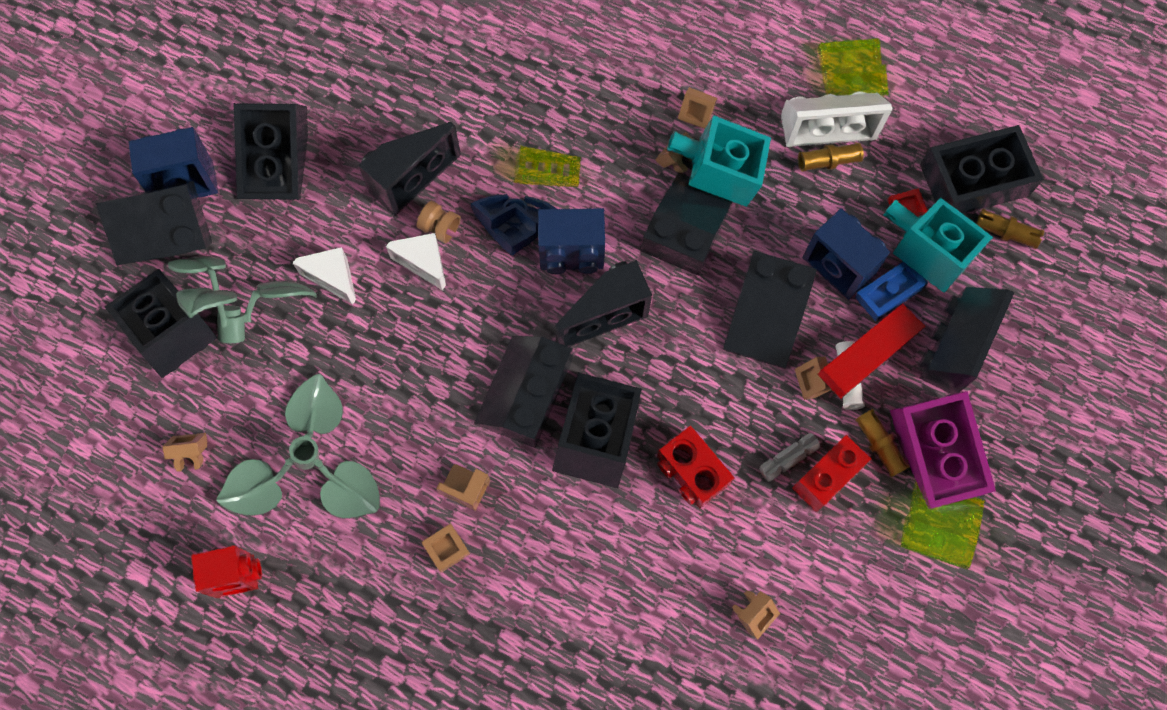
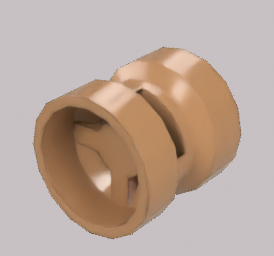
(438, 221)

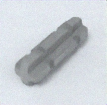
(789, 457)

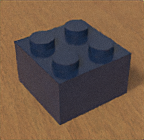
(173, 160)
(571, 240)
(845, 253)

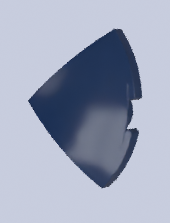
(510, 221)

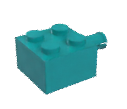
(725, 159)
(937, 243)

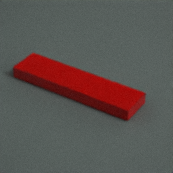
(871, 351)

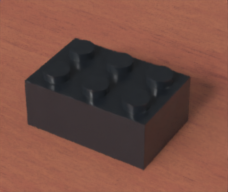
(982, 170)

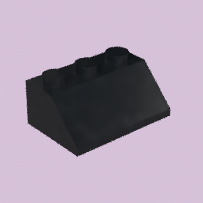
(964, 337)
(525, 388)

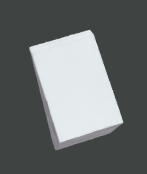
(420, 256)
(329, 271)

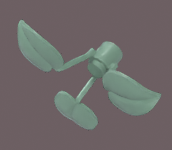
(229, 318)
(347, 494)

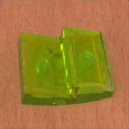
(853, 67)
(944, 531)

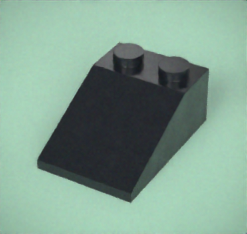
(270, 150)
(408, 165)
(155, 224)
(685, 225)
(610, 303)
(769, 309)
(158, 324)
(597, 430)

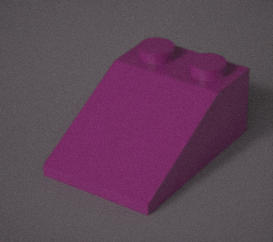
(944, 449)

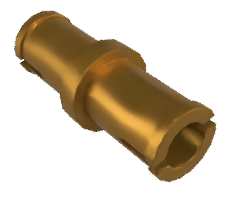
(830, 156)
(1009, 228)
(882, 443)

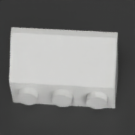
(834, 118)

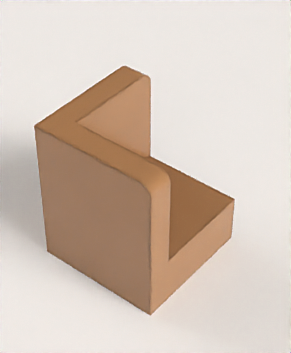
(464, 486)

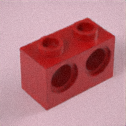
(701, 462)
(831, 473)
(225, 572)

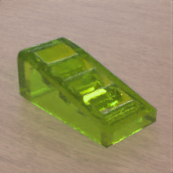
(535, 177)

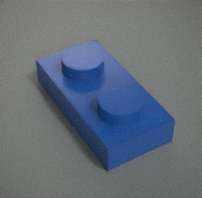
(890, 290)

